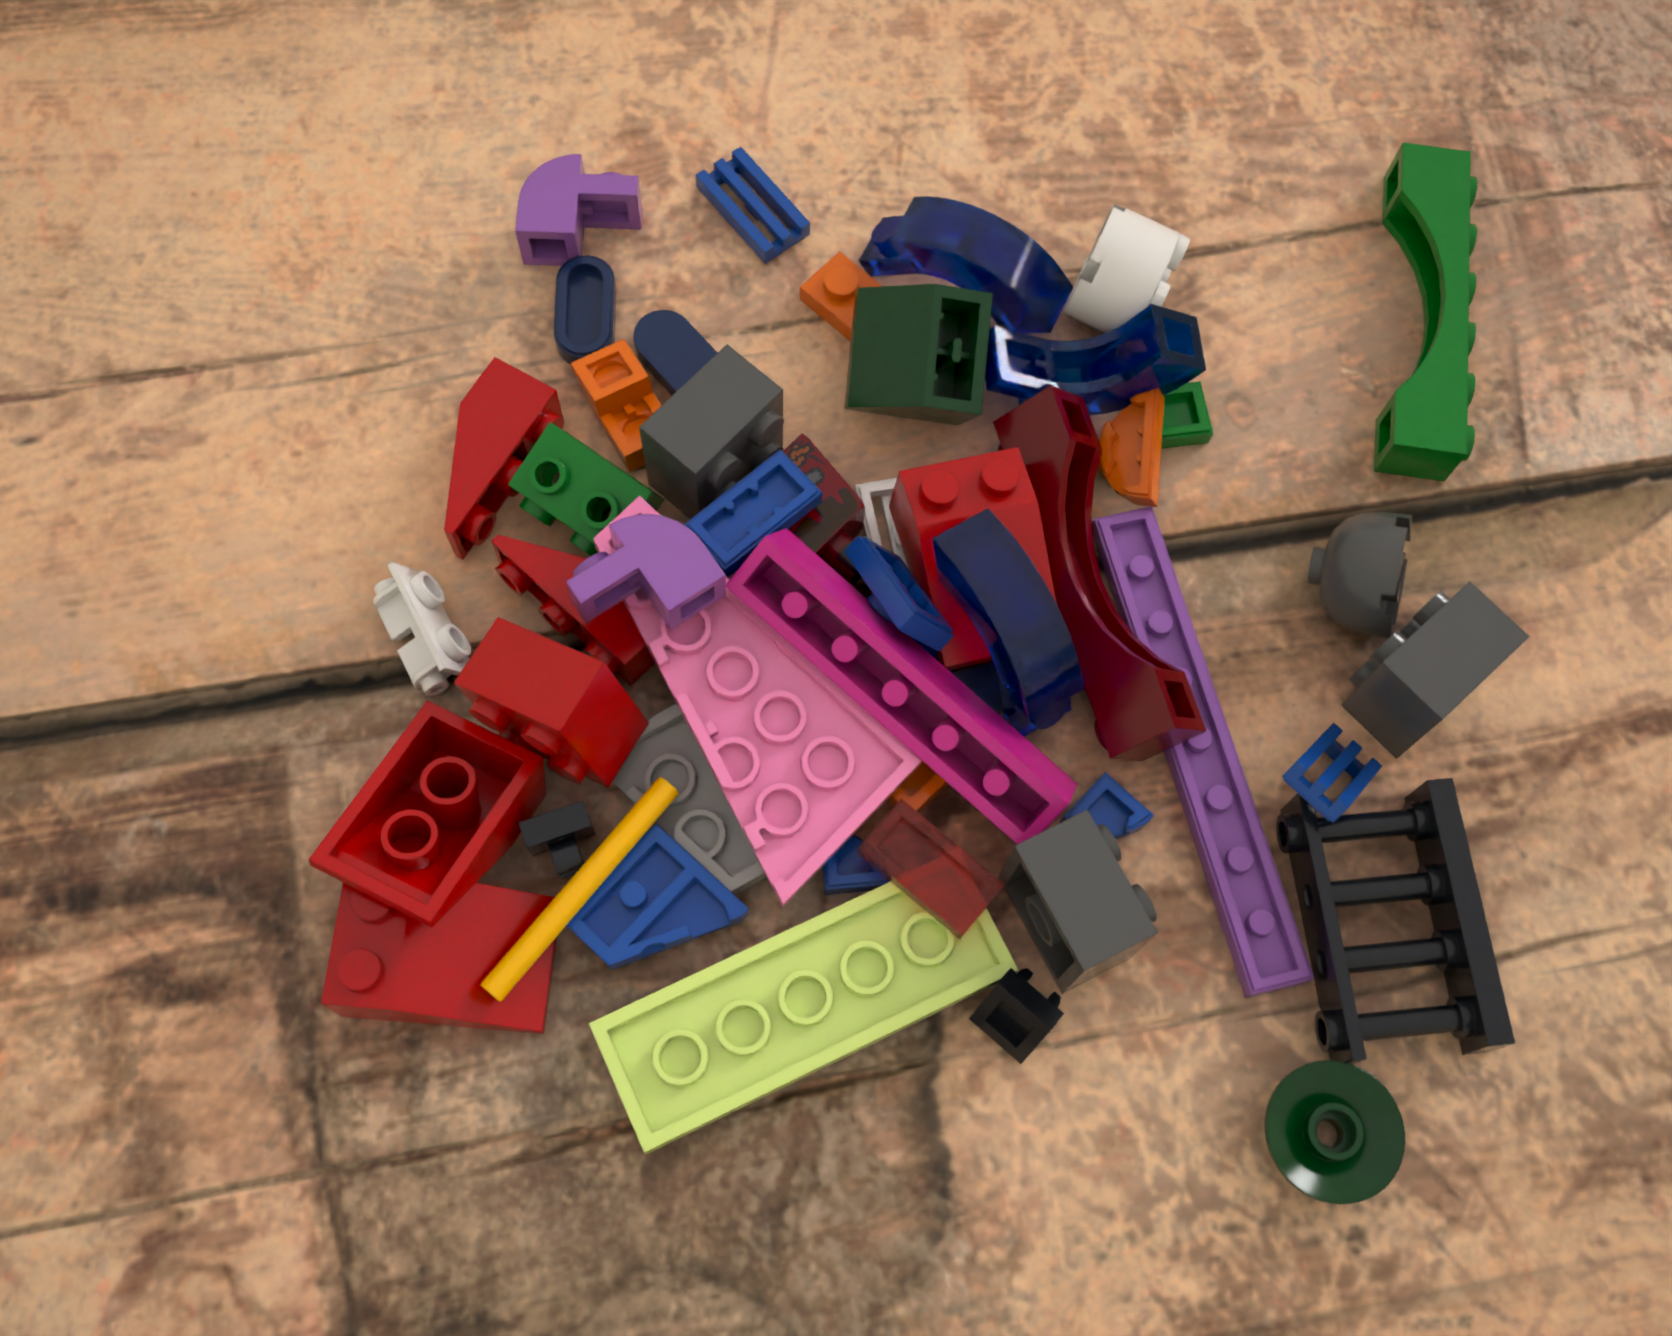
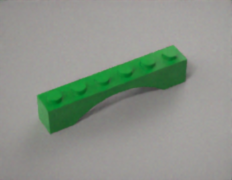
(1428, 214)

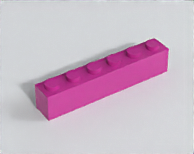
(902, 686)

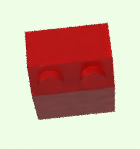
(944, 495)
(433, 815)
(413, 973)

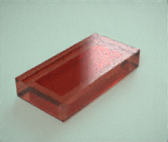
(930, 869)

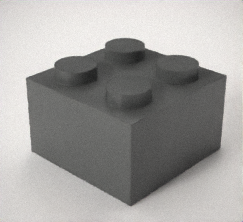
(712, 432)
(1431, 667)
(1077, 900)

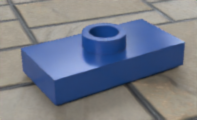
(756, 506)
(898, 594)

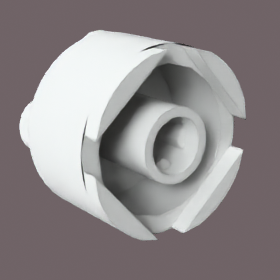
(1125, 270)

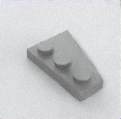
(700, 813)

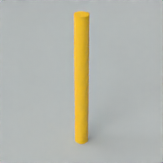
(579, 889)

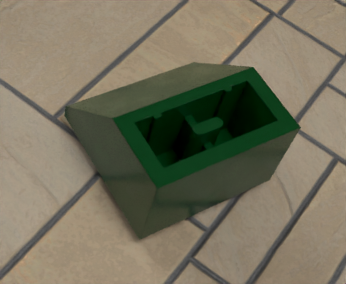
(919, 352)

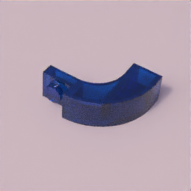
(976, 254)
(1143, 354)
(1014, 616)

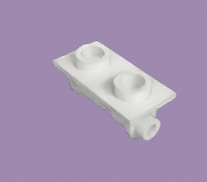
(414, 604)

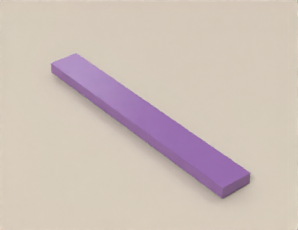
(1206, 767)

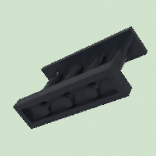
(1444, 881)

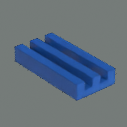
(728, 173)
(1343, 760)

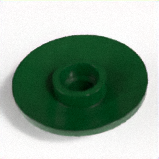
(1366, 1125)

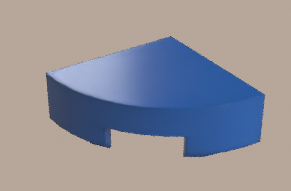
(1113, 807)
(849, 871)

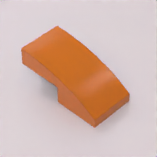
(619, 397)

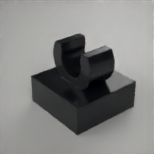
(559, 833)
(1017, 1014)

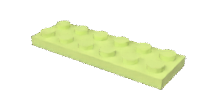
(789, 1009)

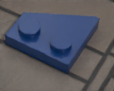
(654, 903)

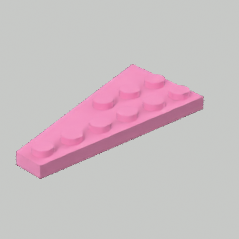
(776, 731)

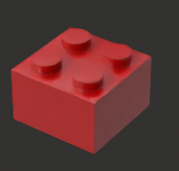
(552, 702)

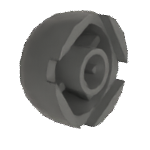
(1363, 572)

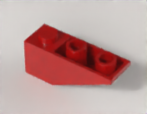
(493, 437)
(544, 574)

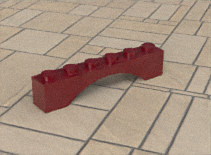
(1135, 695)

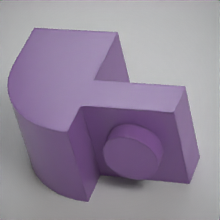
(563, 201)
(650, 556)

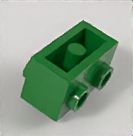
(575, 486)

